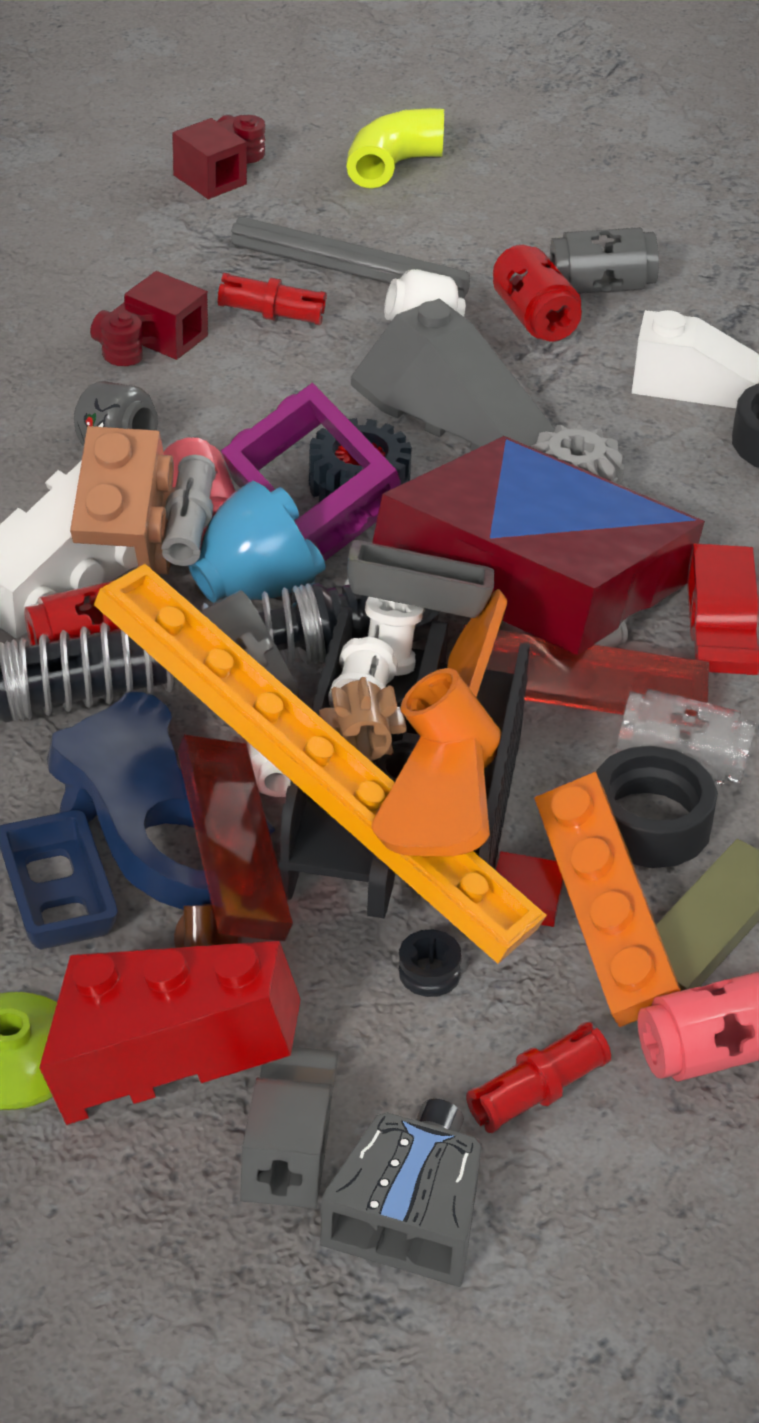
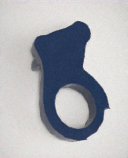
(129, 777)

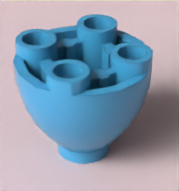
(255, 547)

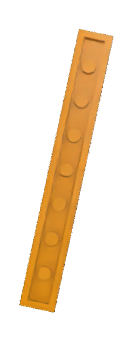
(310, 754)

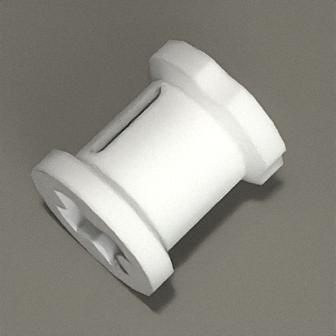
(395, 626)
(357, 660)

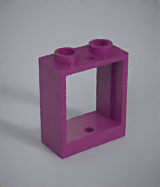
(346, 510)

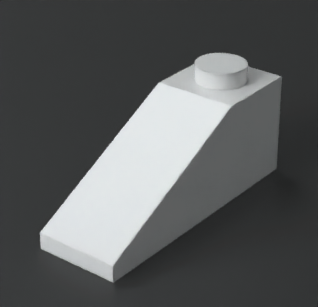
(691, 361)

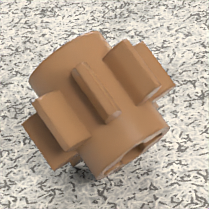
(365, 717)

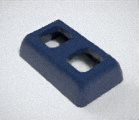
(48, 837)

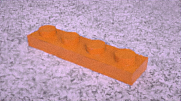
(607, 897)

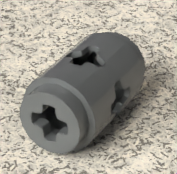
(629, 258)

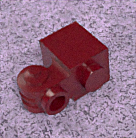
(216, 153)
(155, 314)

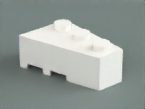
(42, 558)

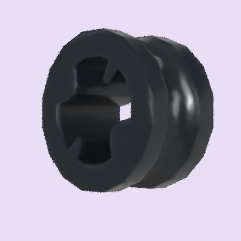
(431, 945)

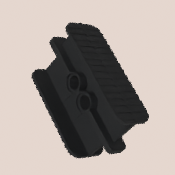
(322, 846)

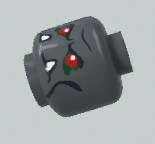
(114, 407)

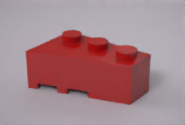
(166, 1016)

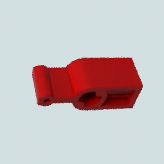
(724, 608)

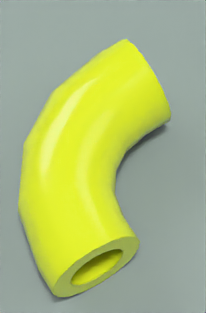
(393, 139)

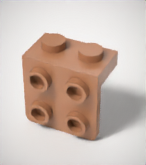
(124, 493)

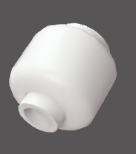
(419, 287)

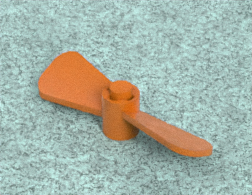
(441, 790)

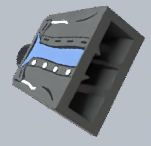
(407, 1194)

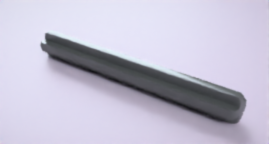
(335, 253)

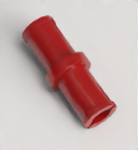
(272, 298)
(538, 1077)

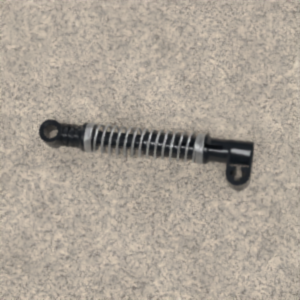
(115, 663)

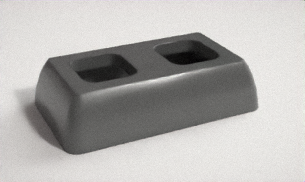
(419, 579)

